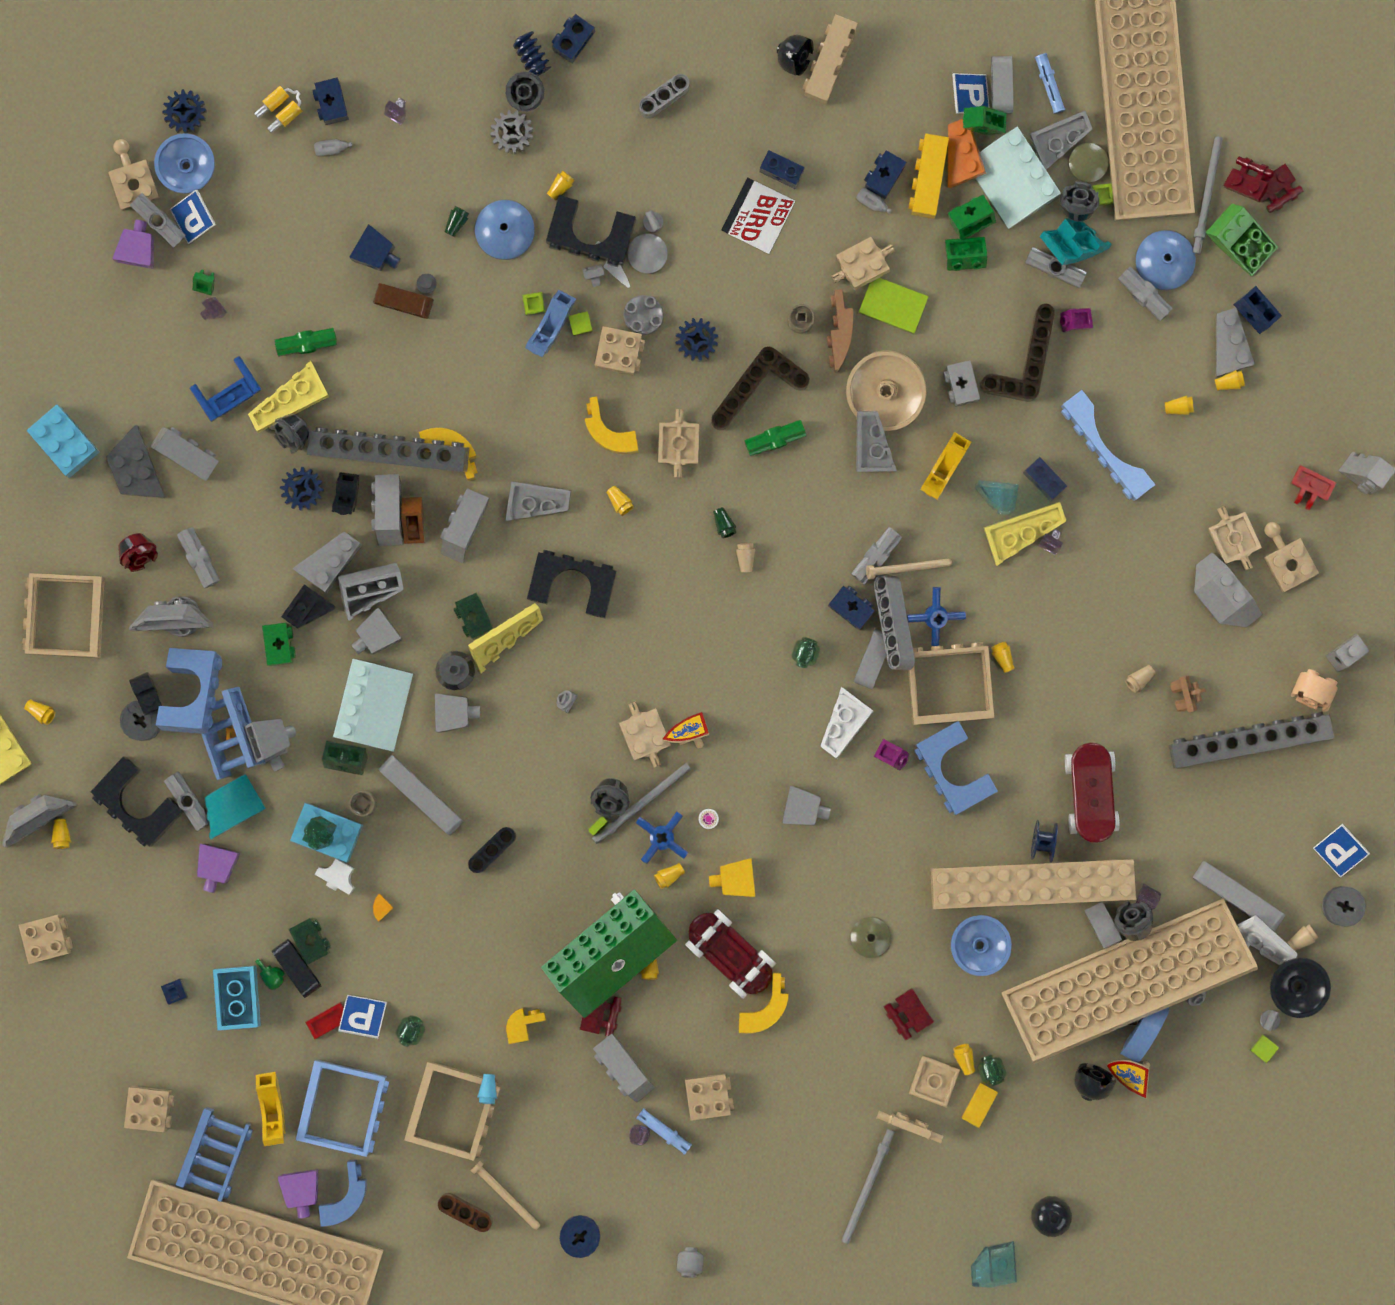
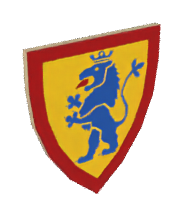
(688, 730)
(1131, 1075)

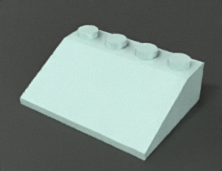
(1015, 178)
(373, 705)

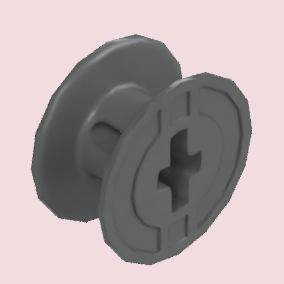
(136, 731)
(1353, 899)

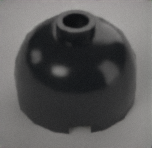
(794, 54)
(1093, 1083)
(1051, 1216)

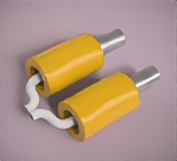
(273, 101)

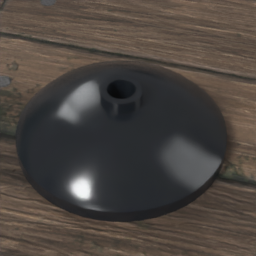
(1311, 994)

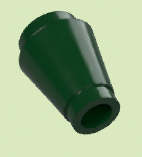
(456, 220)
(724, 523)

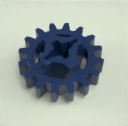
(192, 111)
(687, 337)
(297, 498)

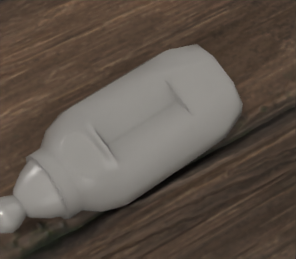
(330, 147)
(872, 201)

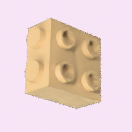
(619, 351)
(45, 938)
(708, 1096)
(148, 1109)

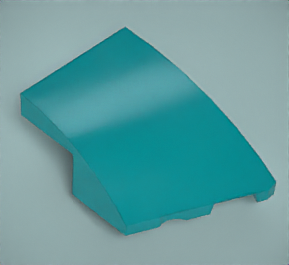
(1073, 242)
(232, 805)

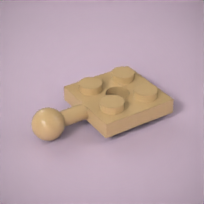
(122, 176)
(1277, 560)

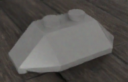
(1224, 593)
(170, 617)
(34, 816)

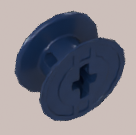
(1044, 841)
(582, 1248)

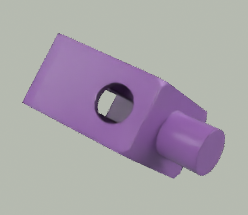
(136, 247)
(215, 865)
(300, 1190)

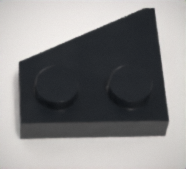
(306, 608)

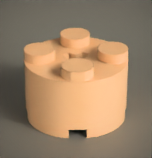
(1314, 690)

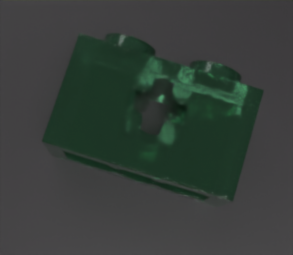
(473, 604)
(344, 758)
(300, 935)

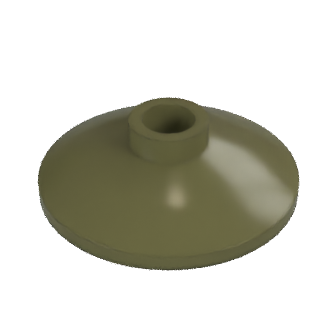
(863, 929)

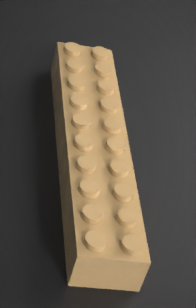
(1033, 884)

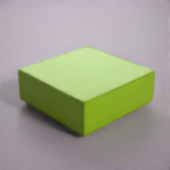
(1104, 193)
(533, 303)
(580, 323)
(597, 825)
(1264, 1048)

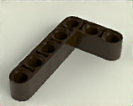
(1031, 361)
(753, 383)

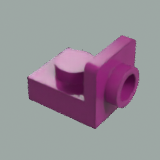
(1076, 319)
(892, 755)

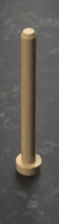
(871, 572)
(505, 1195)

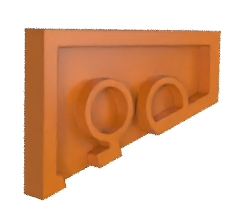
(963, 155)

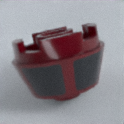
(136, 551)

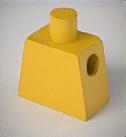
(735, 879)

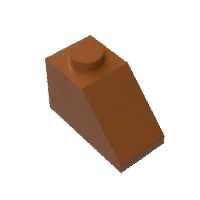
(412, 520)

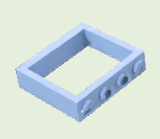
(310, 1100)

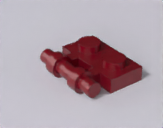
(1281, 180)
(1246, 184)
(914, 1011)
(595, 1021)

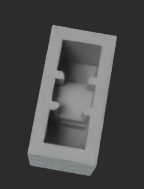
(964, 372)

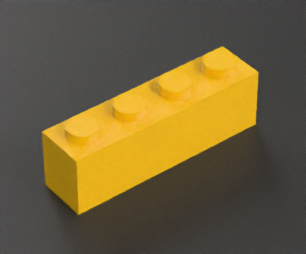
(929, 177)

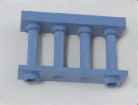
(238, 718)
(194, 1158)

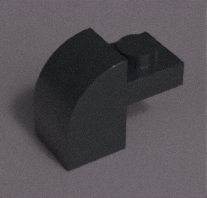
(346, 493)
(145, 693)

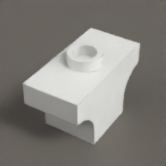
(337, 876)

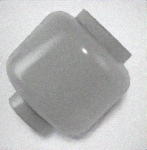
(690, 1263)

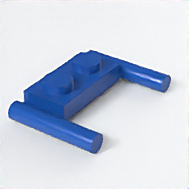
(230, 396)

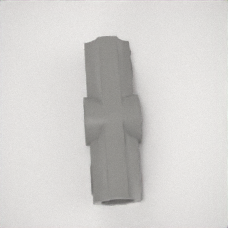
(147, 210)
(1043, 261)
(1145, 293)
(877, 554)
(198, 557)
(180, 790)

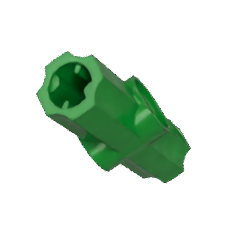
(305, 342)
(775, 438)

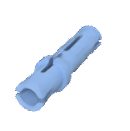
(1047, 76)
(664, 1131)

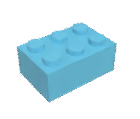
(63, 441)
(345, 834)
(236, 997)

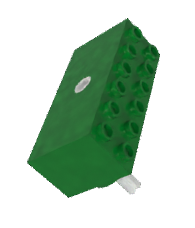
(609, 953)

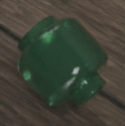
(805, 652)
(410, 1031)
(992, 1070)

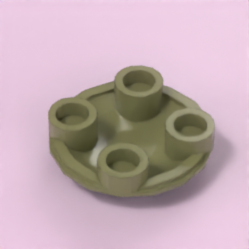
(1088, 162)

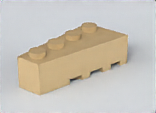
(830, 60)

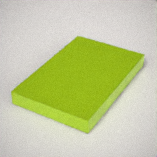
(893, 305)

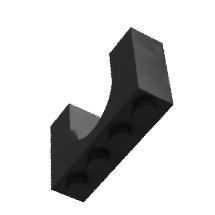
(612, 249)
(550, 566)
(110, 792)

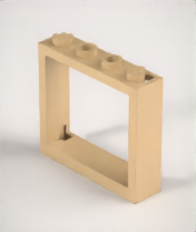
(31, 602)
(950, 717)
(419, 1104)

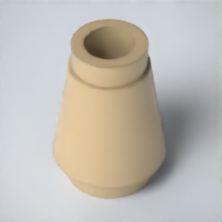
(745, 555)
(1139, 679)
(1303, 938)

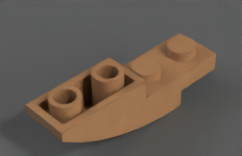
(840, 339)

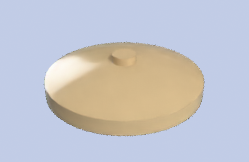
(887, 384)

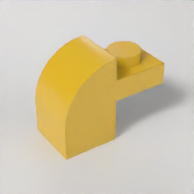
(517, 1024)

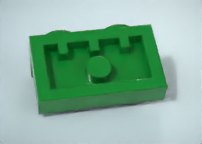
(966, 253)

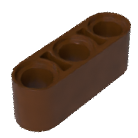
(403, 301)
(472, 1220)

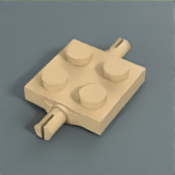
(863, 263)
(678, 443)
(1234, 538)
(644, 734)
(917, 1127)

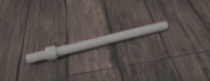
(1200, 232)
(610, 828)
(883, 1149)

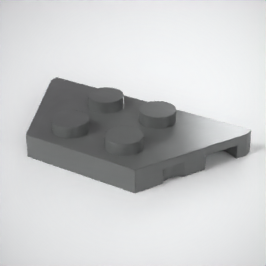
(133, 467)

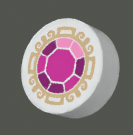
(708, 818)

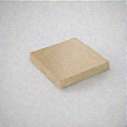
(934, 1081)

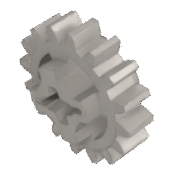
(517, 125)

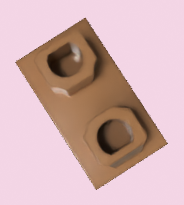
(1188, 703)

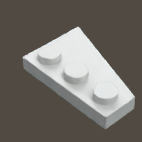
(846, 721)
(1266, 940)

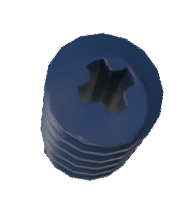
(530, 54)

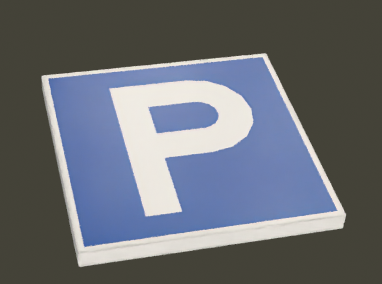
(970, 91)
(192, 216)
(1341, 850)
(362, 1016)

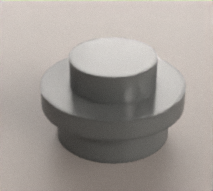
(426, 283)

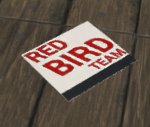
(758, 215)

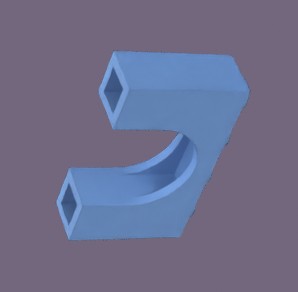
(197, 715)
(957, 797)

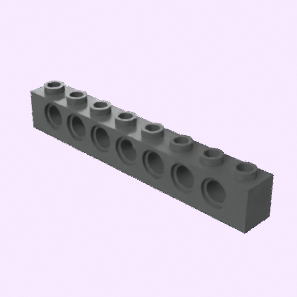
(318, 447)
(1322, 731)

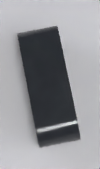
(485, 857)
(296, 968)

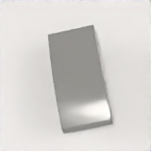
(1103, 925)

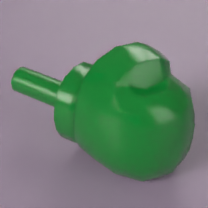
(271, 976)

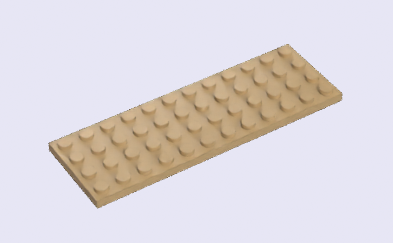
(1144, 108)
(1129, 981)
(251, 1250)

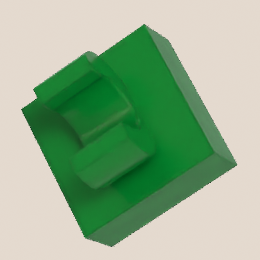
(203, 283)

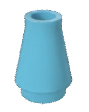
(487, 1091)

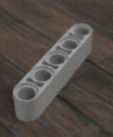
(894, 622)
(420, 795)
(1238, 895)

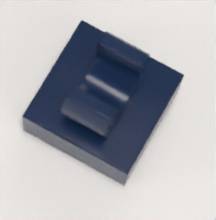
(174, 991)

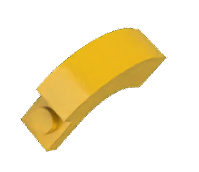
(448, 437)
(612, 441)
(945, 465)
(758, 1021)
(271, 1108)

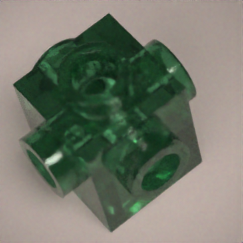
(319, 833)

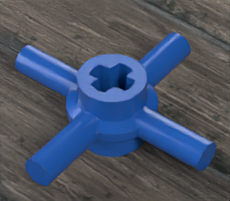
(932, 612)
(660, 829)

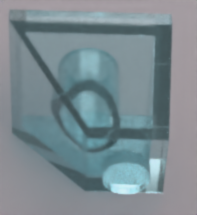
(998, 495)
(995, 1266)

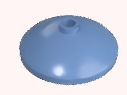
(175, 153)
(506, 243)
(1158, 271)
(995, 949)

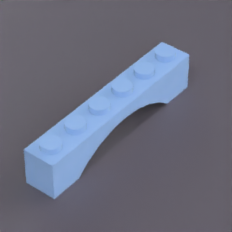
(1081, 412)

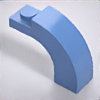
(551, 324)
(1143, 1035)
(340, 1211)

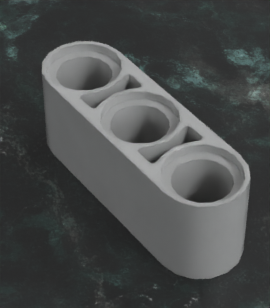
(1002, 83)
(669, 87)
(871, 661)

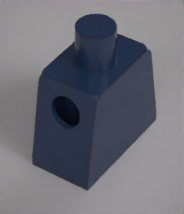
(374, 250)

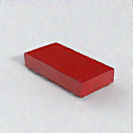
(325, 1021)

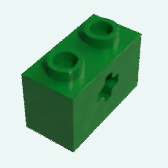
(984, 120)
(972, 217)
(271, 634)

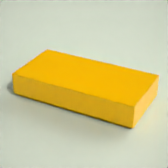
(979, 1105)

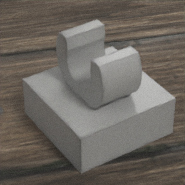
(593, 273)

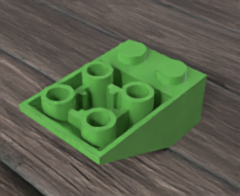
(1242, 238)

